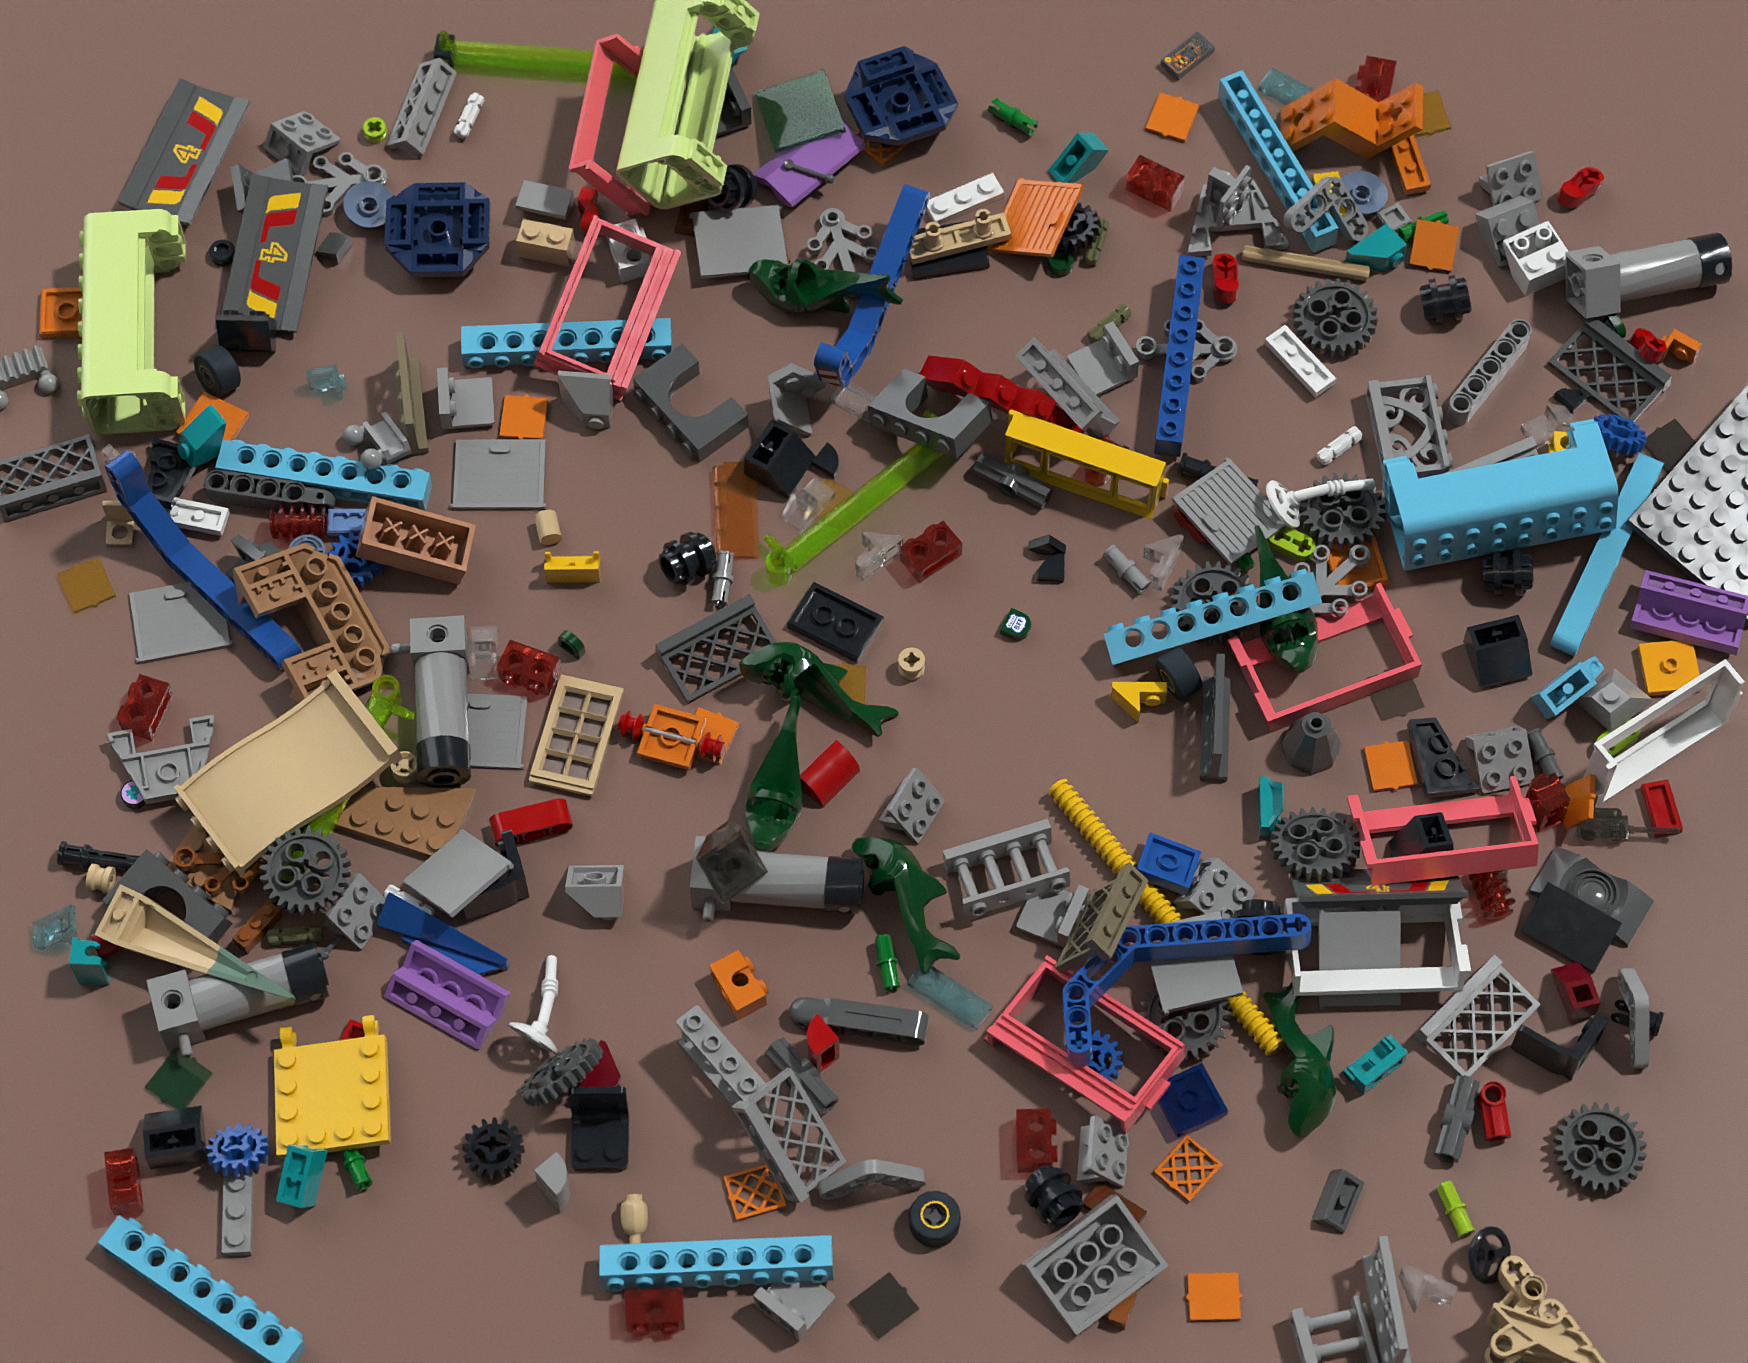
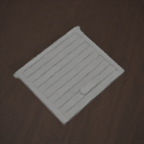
(736, 239)
(499, 474)
(1227, 509)
(175, 623)
(496, 730)
(457, 873)
(1359, 942)
(1195, 980)

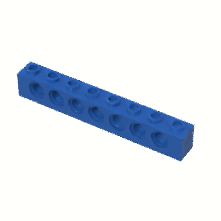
(1179, 356)

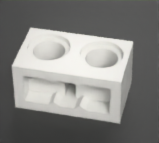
(624, 254)

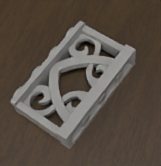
(1067, 388)
(1381, 405)
(718, 1059)

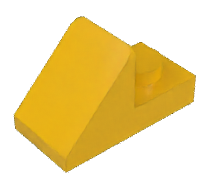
(1131, 694)

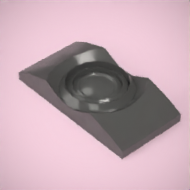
(1596, 887)

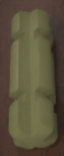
(1094, 249)
(1122, 314)
(294, 935)

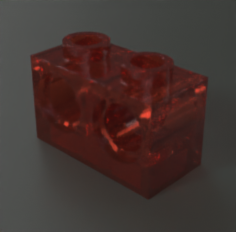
(1380, 85)
(1155, 183)
(934, 555)
(532, 663)
(151, 708)
(1547, 800)
(1030, 1140)
(124, 1182)

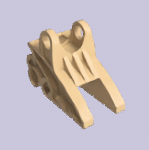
(1529, 1331)

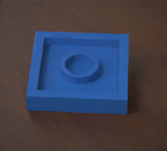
(1168, 863)

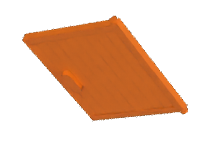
(1037, 217)

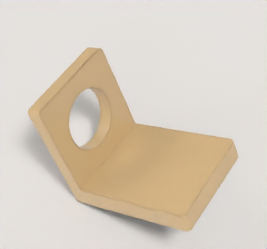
(118, 517)

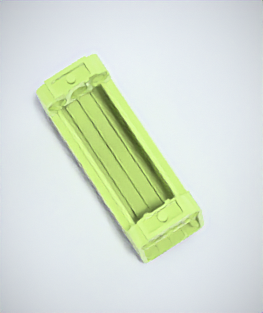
(681, 100)
(117, 324)

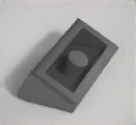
(1338, 1200)

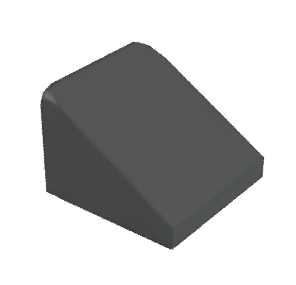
(335, 246)

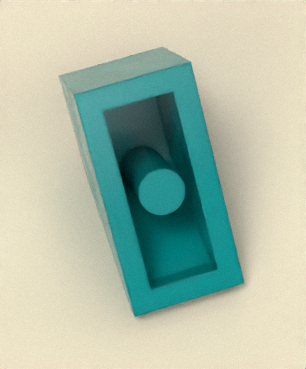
(1078, 158)
(1378, 250)
(202, 437)

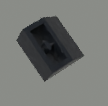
(246, 332)
(778, 459)
(1498, 651)
(1422, 835)
(174, 1137)

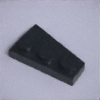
(168, 472)
(1436, 762)

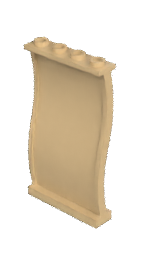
(287, 773)

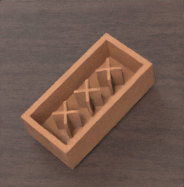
(415, 540)

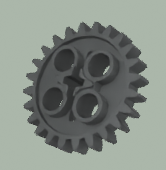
(1335, 317)
(1344, 513)
(1217, 581)
(1315, 845)
(296, 893)
(1194, 1039)
(561, 1072)
(1596, 1172)

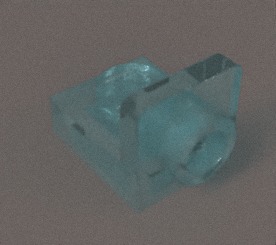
(325, 378)

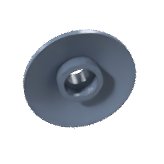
(1367, 186)
(367, 195)

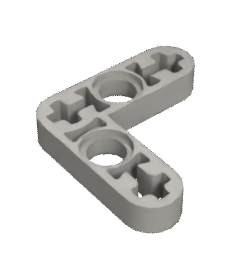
(1330, 202)
(1638, 1005)
(870, 1172)

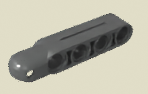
(257, 489)
(863, 1019)

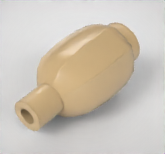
(634, 1217)

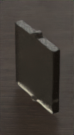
(1669, 444)
(1397, 699)
(884, 1305)

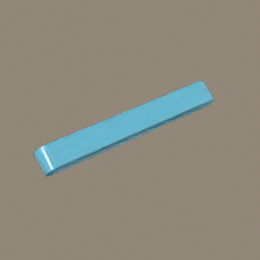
(1605, 557)

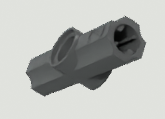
(1013, 480)
(784, 1057)
(1457, 1119)

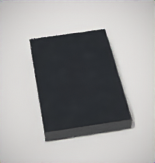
(954, 263)
(835, 622)
(1571, 926)

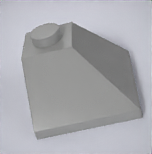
(588, 397)
(1613, 700)
(597, 889)

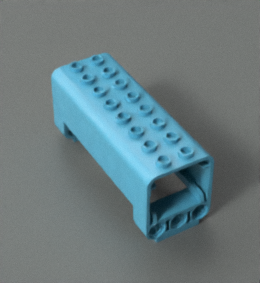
(1502, 502)

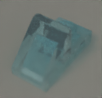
(55, 928)

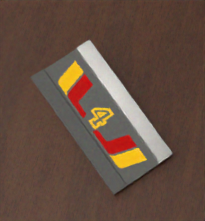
(184, 151)
(275, 249)
(1357, 891)

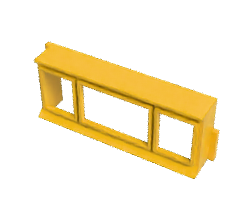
(1090, 453)

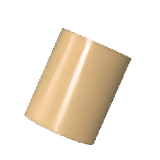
(548, 527)

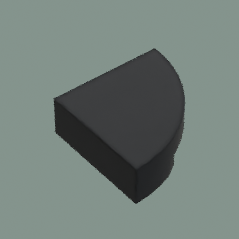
(1572, 398)
(827, 460)
(1047, 546)
(1052, 569)

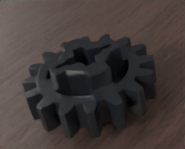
(1081, 229)
(504, 1150)

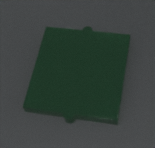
(178, 1080)

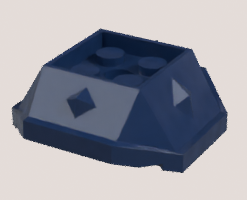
(897, 79)
(434, 207)

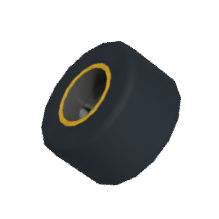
(217, 371)
(1179, 673)
(934, 1207)

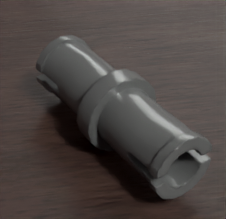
(1543, 754)

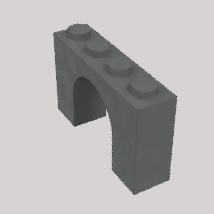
(698, 434)
(946, 434)
(153, 876)

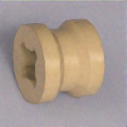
(911, 671)
(407, 763)
(100, 878)

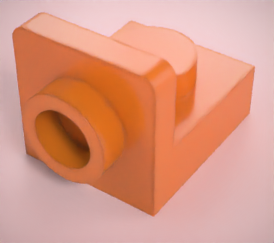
(1681, 346)

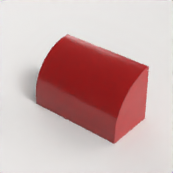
(829, 774)
(822, 1044)

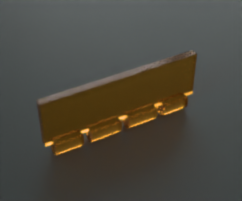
(736, 511)

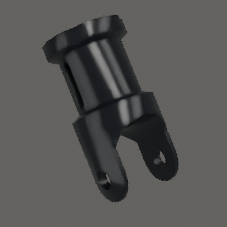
(1654, 1020)

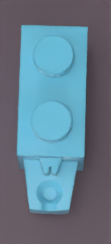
(1567, 687)

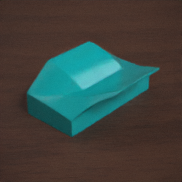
(1269, 805)

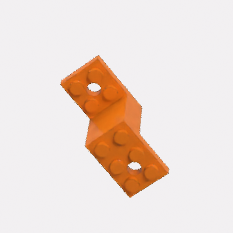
(1353, 118)

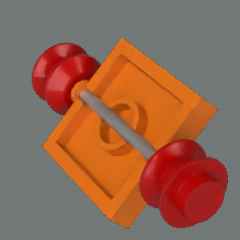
(671, 736)

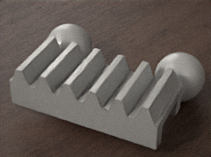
(24, 368)
(384, 435)

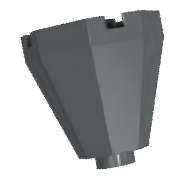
(1311, 743)

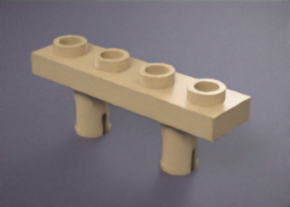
(959, 238)

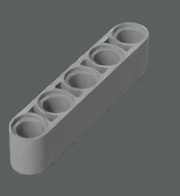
(1493, 362)

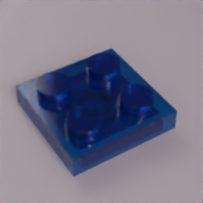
(1191, 1101)

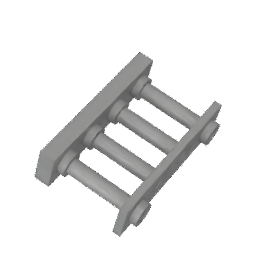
(1005, 844)
(1312, 1353)

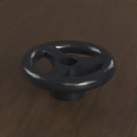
(1483, 1255)

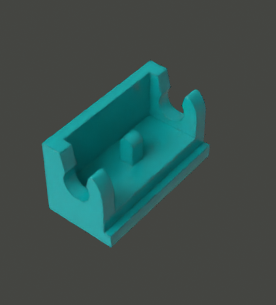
(85, 967)
(1376, 1064)
(301, 1176)

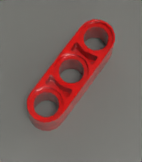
(533, 821)

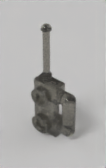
(1612, 825)

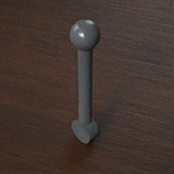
(789, 165)
(325, 951)

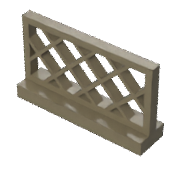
(409, 398)
(1103, 919)

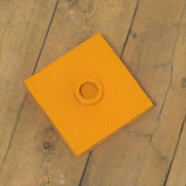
(1667, 666)

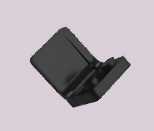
(505, 892)
(1553, 1056)
(599, 1128)

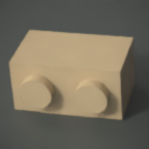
(545, 242)

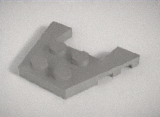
(1249, 216)
(162, 769)

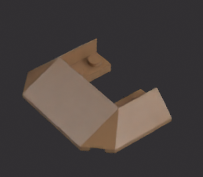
(330, 609)

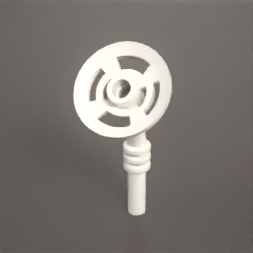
(1290, 499)
(549, 991)

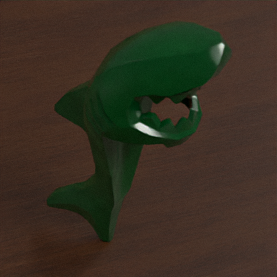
(806, 287)
(1292, 636)
(802, 673)
(775, 794)
(901, 872)
(1310, 1069)

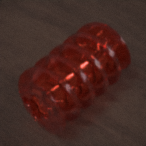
(297, 523)
(1492, 895)

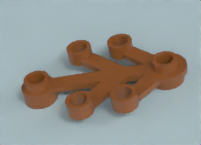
(223, 874)

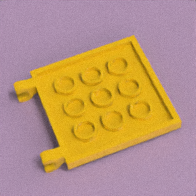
(332, 1092)

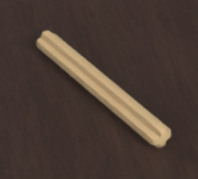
(1305, 263)

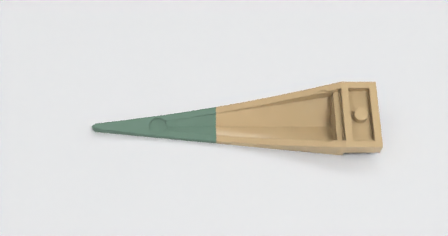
(150, 930)

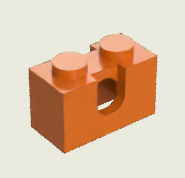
(741, 999)

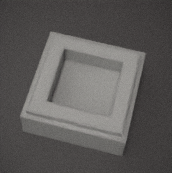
(1394, 217)

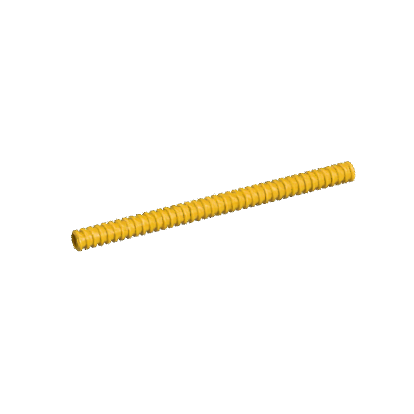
(1155, 903)

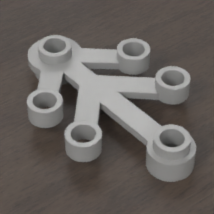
(341, 180)
(841, 245)
(1212, 349)
(1327, 585)

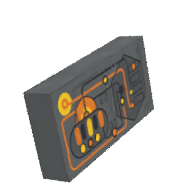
(1187, 55)

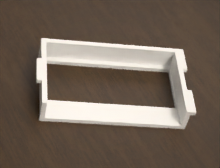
(1669, 741)
(1392, 979)

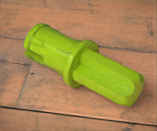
(1455, 1209)

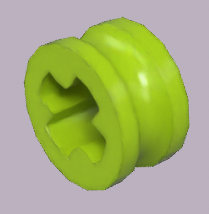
(374, 123)

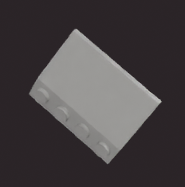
(1094, 1264)

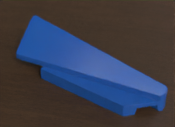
(418, 925)

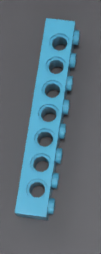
(1273, 154)
(579, 334)
(359, 489)
(1307, 597)
(125, 1232)
(704, 1254)

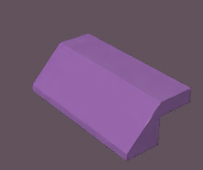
(821, 156)
(1690, 612)
(447, 994)

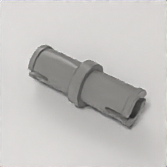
(1126, 569)
(722, 578)

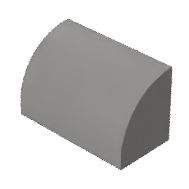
(546, 200)
(554, 1181)

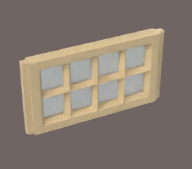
(576, 735)

